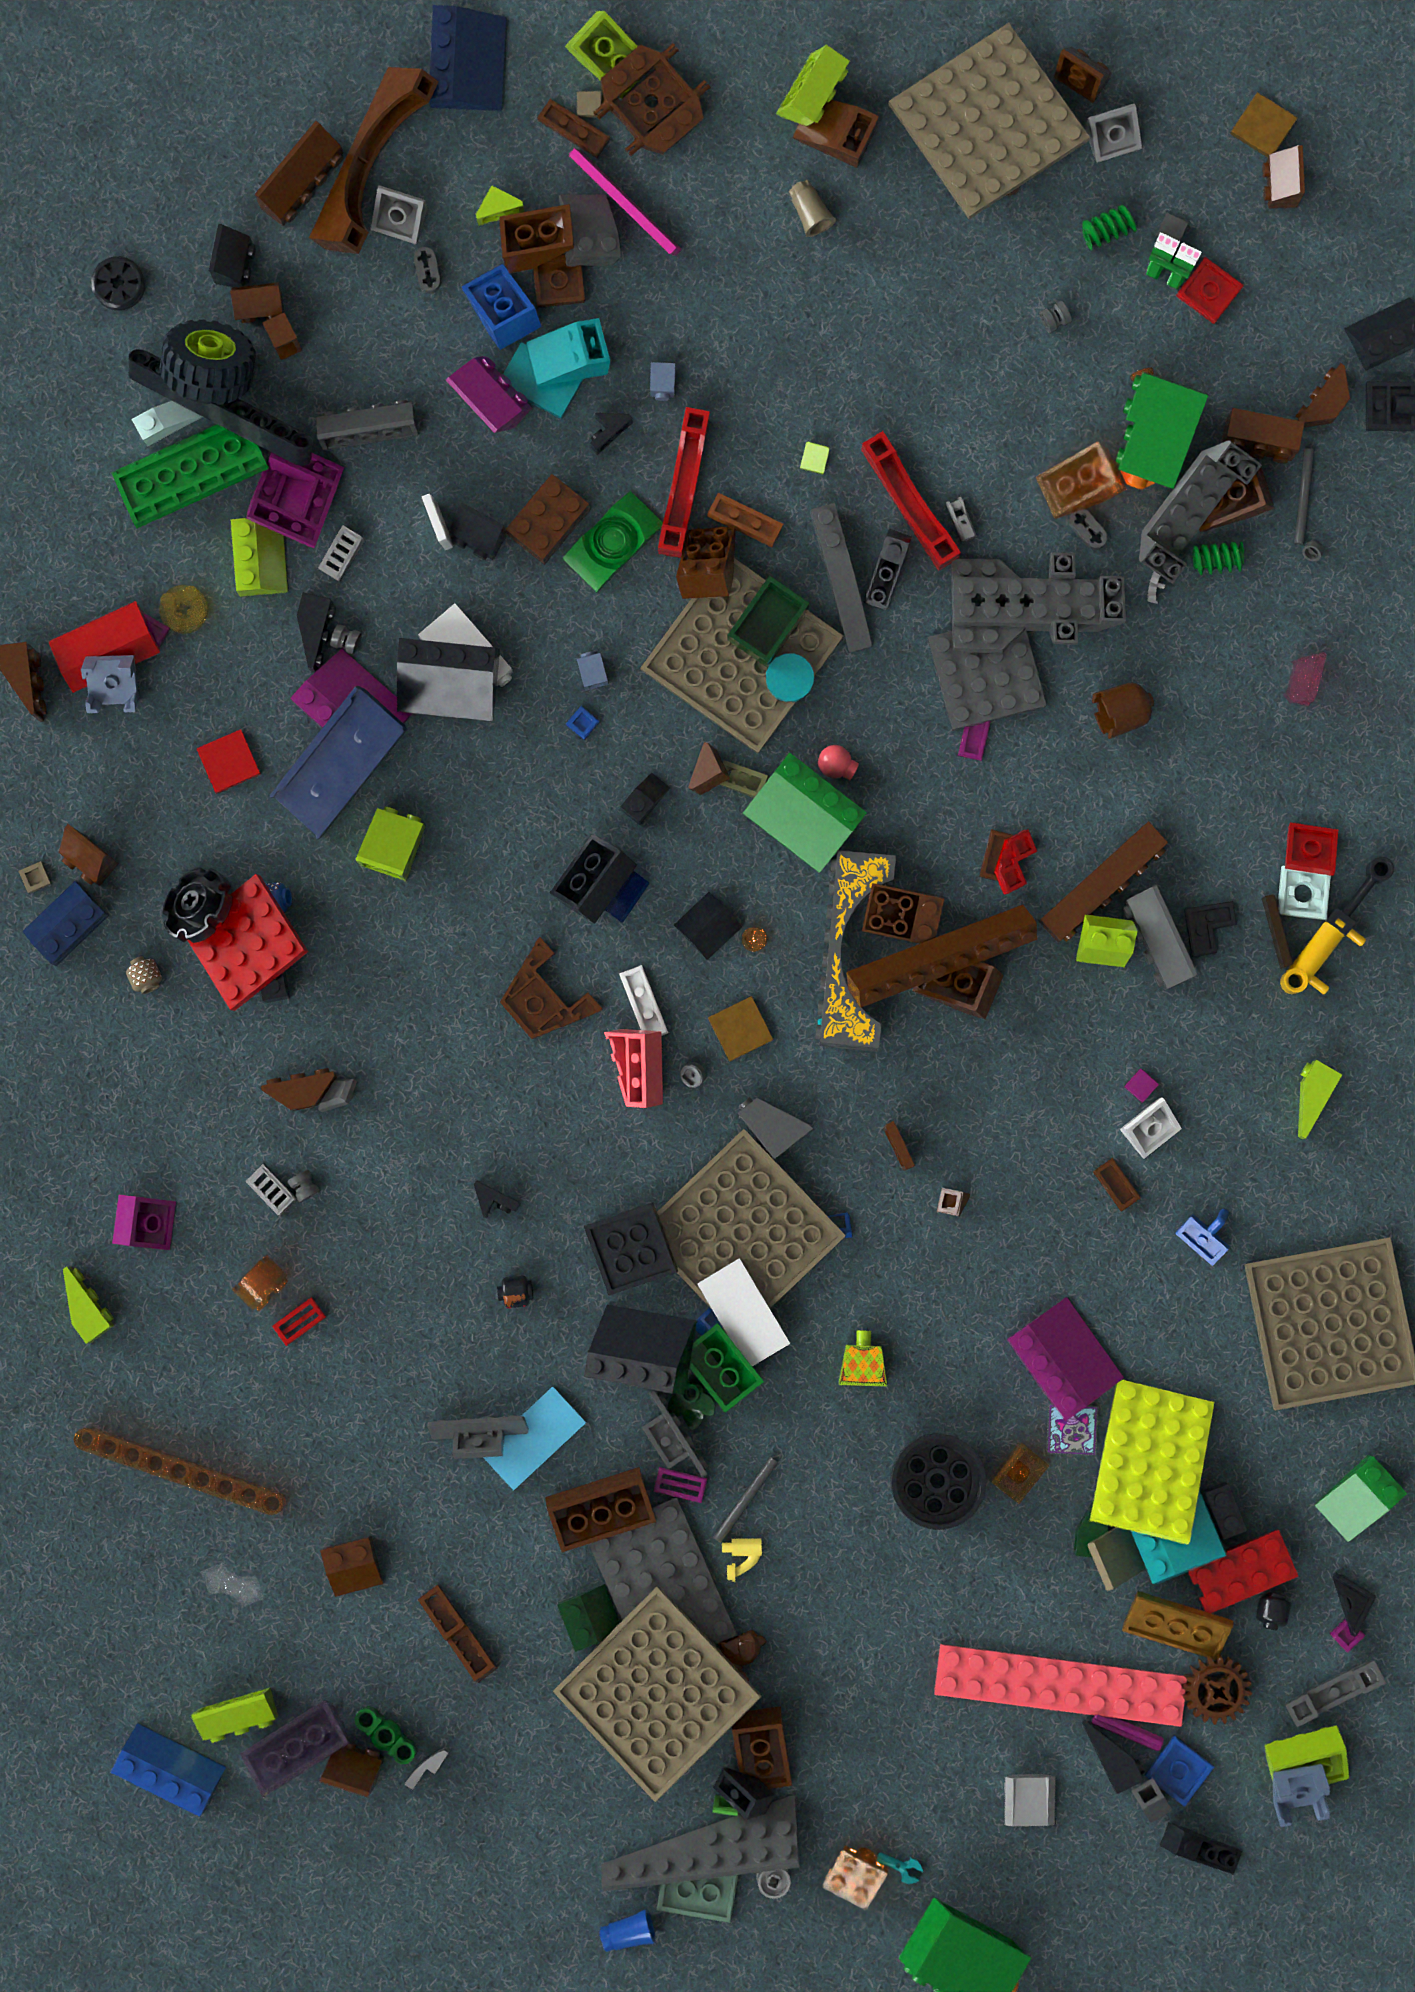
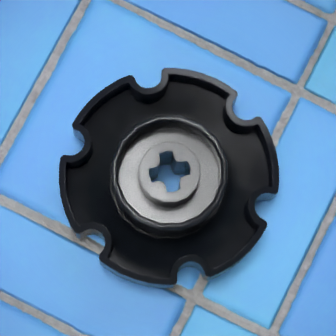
(197, 905)

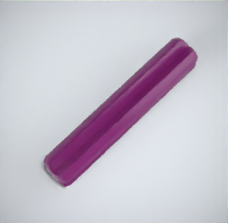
(1129, 1731)

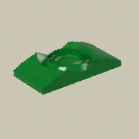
(613, 541)

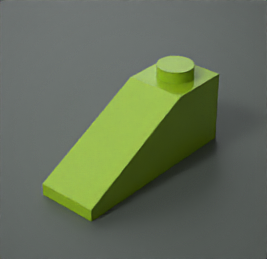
(1315, 1091)

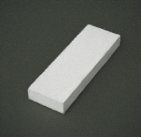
(643, 1000)

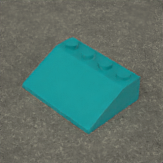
(1169, 1559)

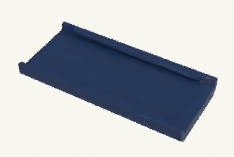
(339, 761)

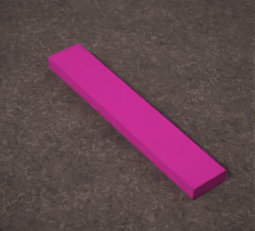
(625, 202)

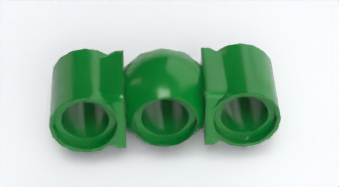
(392, 1746)

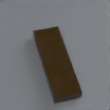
(1277, 931)

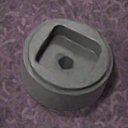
(693, 1074)

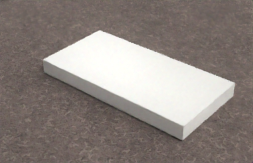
(743, 1312)

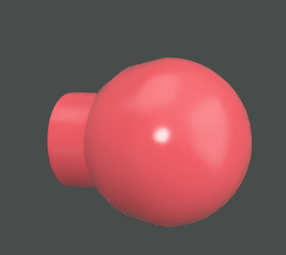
(837, 763)

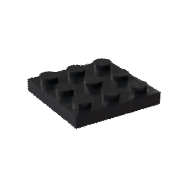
(631, 1248)

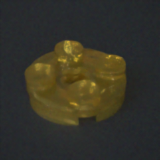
(195, 615)

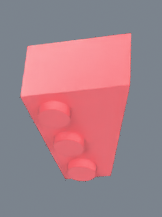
(639, 1065)

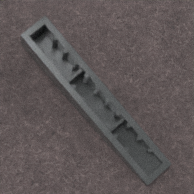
(841, 577)

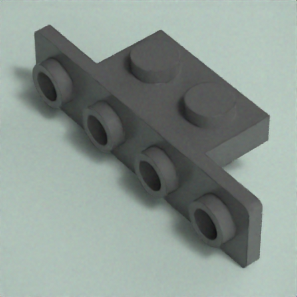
(478, 1436)
(668, 1439)

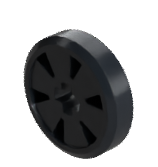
(126, 295)

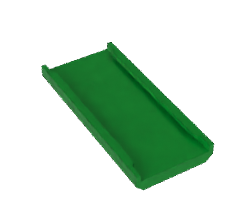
(186, 473)

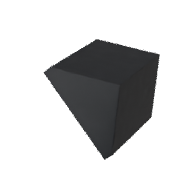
(708, 925)

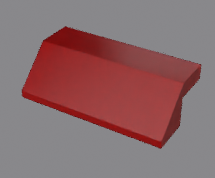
(114, 634)

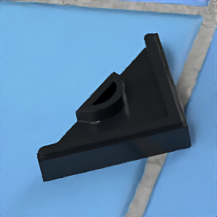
(1354, 1602)

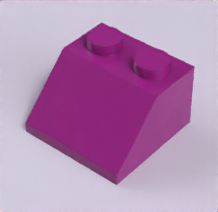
(144, 1222)

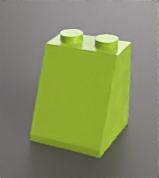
(391, 843)

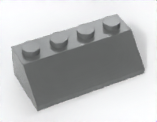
(366, 425)
(1159, 938)

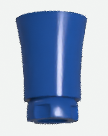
(628, 1932)

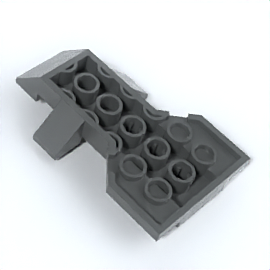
(1056, 603)

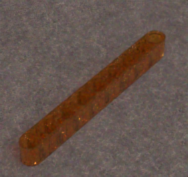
(167, 1472)

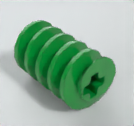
(1108, 225)
(1218, 557)

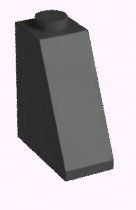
(772, 1126)

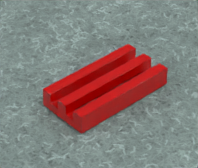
(316, 1308)

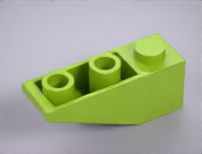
(85, 1312)

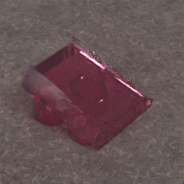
(1305, 679)

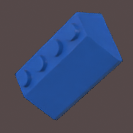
(168, 1769)

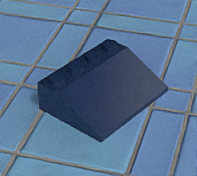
(467, 58)

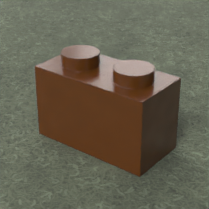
(257, 301)

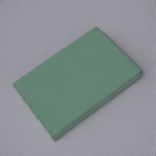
(700, 1898)

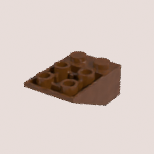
(840, 132)
(707, 563)
(20, 667)
(902, 913)

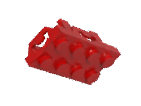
(1244, 1571)

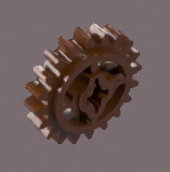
(1232, 1703)

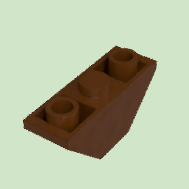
(1326, 400)
(300, 1091)

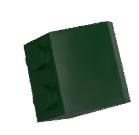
(588, 1617)

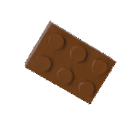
(1263, 435)
(548, 519)

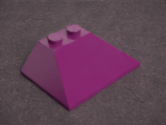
(295, 497)

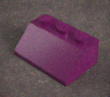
(489, 394)

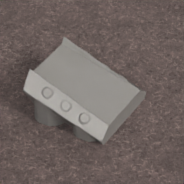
(1029, 1800)

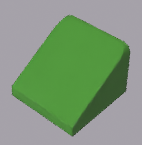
(723, 1807)

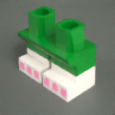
(1162, 256)

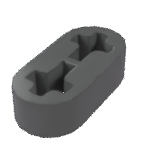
(432, 269)
(1083, 532)

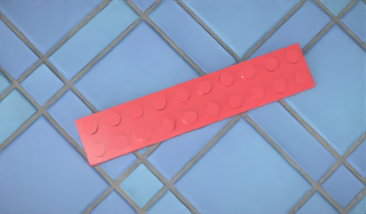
(1060, 1685)

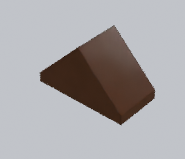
(708, 771)

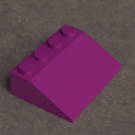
(332, 684)
(1065, 1359)

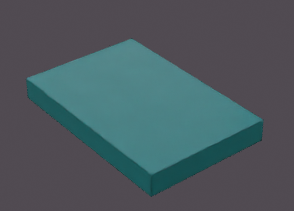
(552, 397)

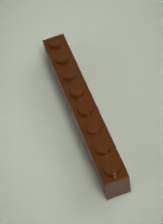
(941, 955)

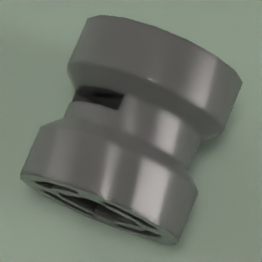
(1055, 316)
(345, 638)
(303, 1186)

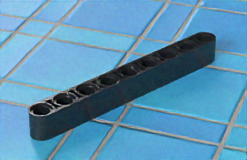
(235, 416)

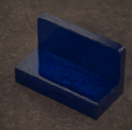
(627, 896)

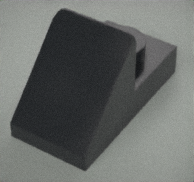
(614, 426)
(487, 1196)

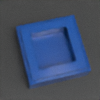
(582, 722)

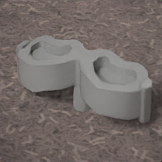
(1153, 586)

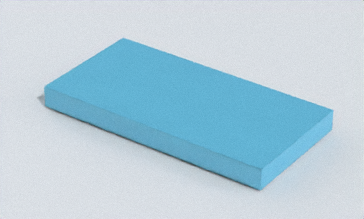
(550, 1425)

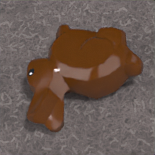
(742, 1649)

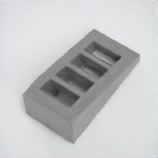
(353, 550)
(285, 1204)

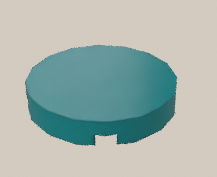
(789, 677)

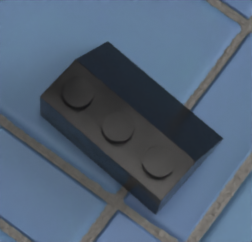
(1384, 334)

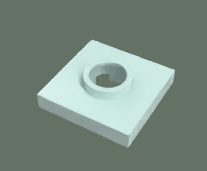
(1318, 903)

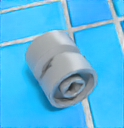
(773, 1883)

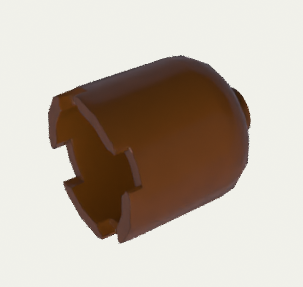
(1122, 708)

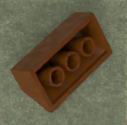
(299, 174)
(600, 1509)

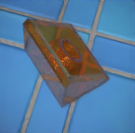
(1019, 1472)

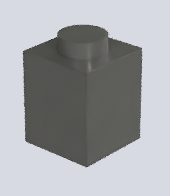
(1151, 1800)

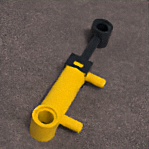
(1331, 933)

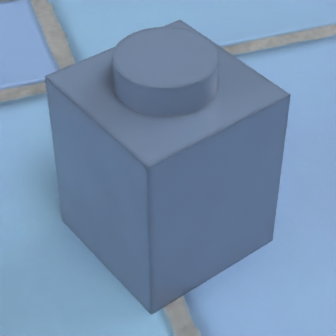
(662, 381)
(592, 670)

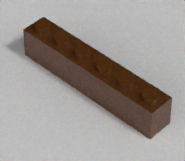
(1103, 882)

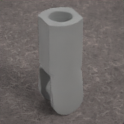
(962, 523)

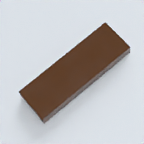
(573, 128)

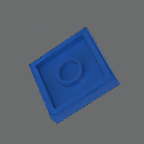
(1179, 1770)

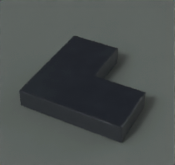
(1202, 921)

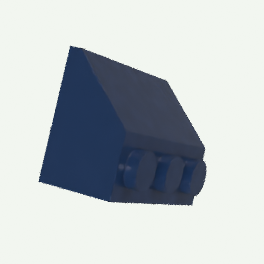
(65, 924)

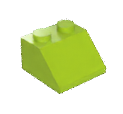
(1106, 941)

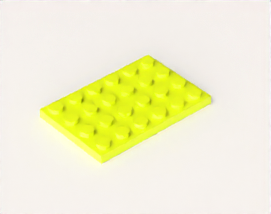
(1152, 1461)

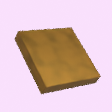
(1263, 125)
(740, 1028)

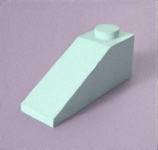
(163, 421)

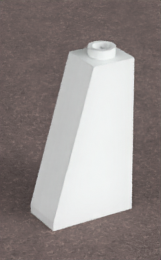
(456, 628)

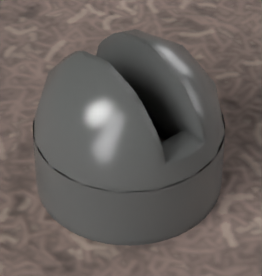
(1313, 550)

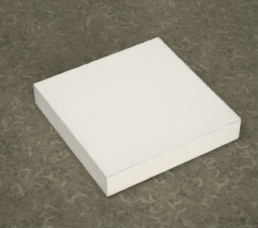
(437, 521)

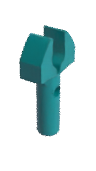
(901, 1866)

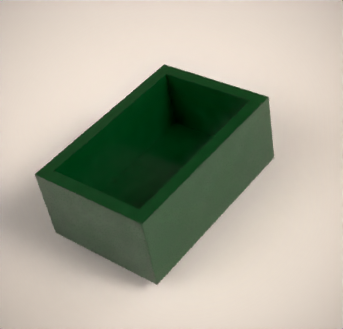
(768, 621)

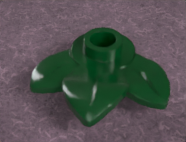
(690, 1407)

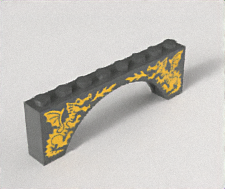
(843, 1020)

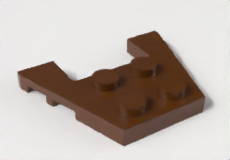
(536, 1004)

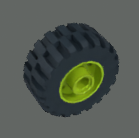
(207, 361)

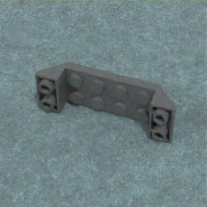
(1191, 505)

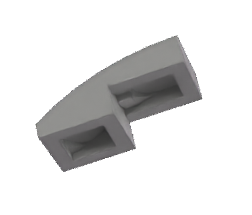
(432, 1763)

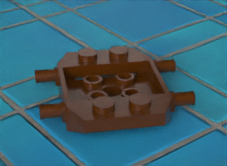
(665, 86)

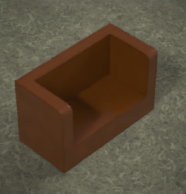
(282, 336)

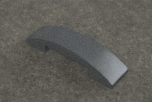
(1334, 1692)

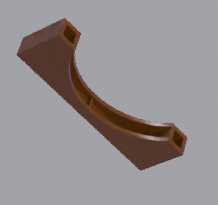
(398, 96)

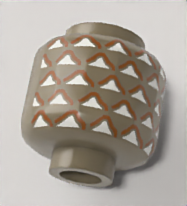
(144, 975)

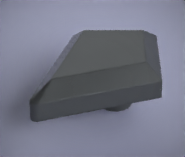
(338, 1094)

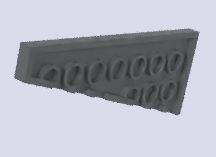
(713, 1851)

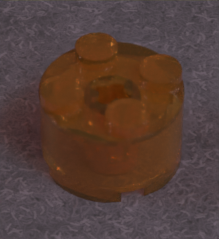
(260, 1283)

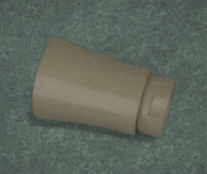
(811, 209)

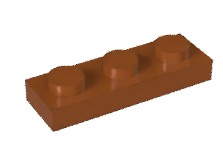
(745, 520)

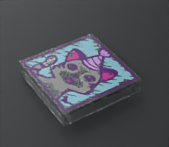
(1072, 1436)

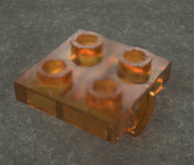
(856, 1876)

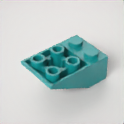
(569, 353)

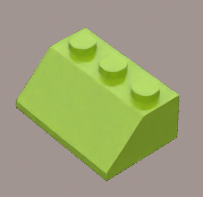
(814, 86)
(258, 559)
(236, 1715)
(1310, 1749)

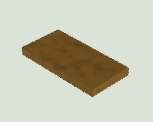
(1177, 1625)

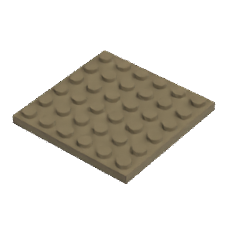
(989, 121)
(720, 678)
(746, 1211)
(1331, 1323)
(657, 1693)

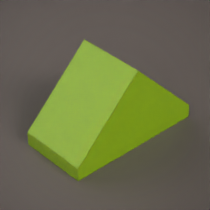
(497, 204)

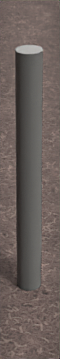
(1304, 496)
(745, 1499)

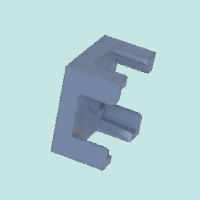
(110, 682)
(1300, 1788)

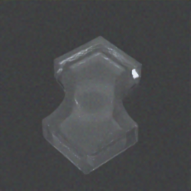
(222, 1580)

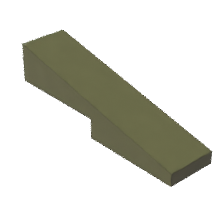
(744, 779)

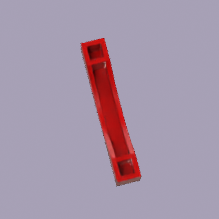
(684, 482)
(898, 484)

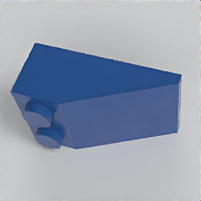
(502, 306)

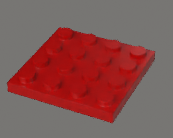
(250, 945)

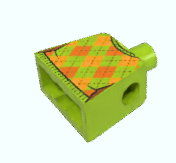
(863, 1363)

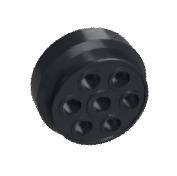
(950, 1513)

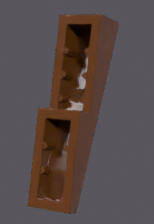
(457, 1634)

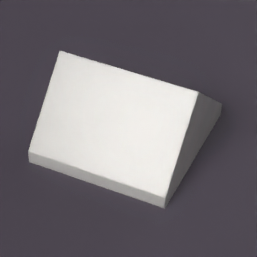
(1151, 1128)

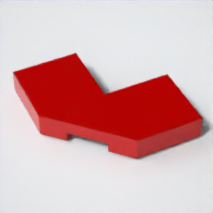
(1007, 868)

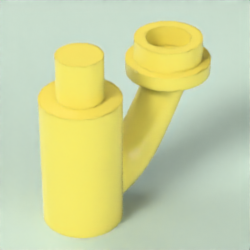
(742, 1547)

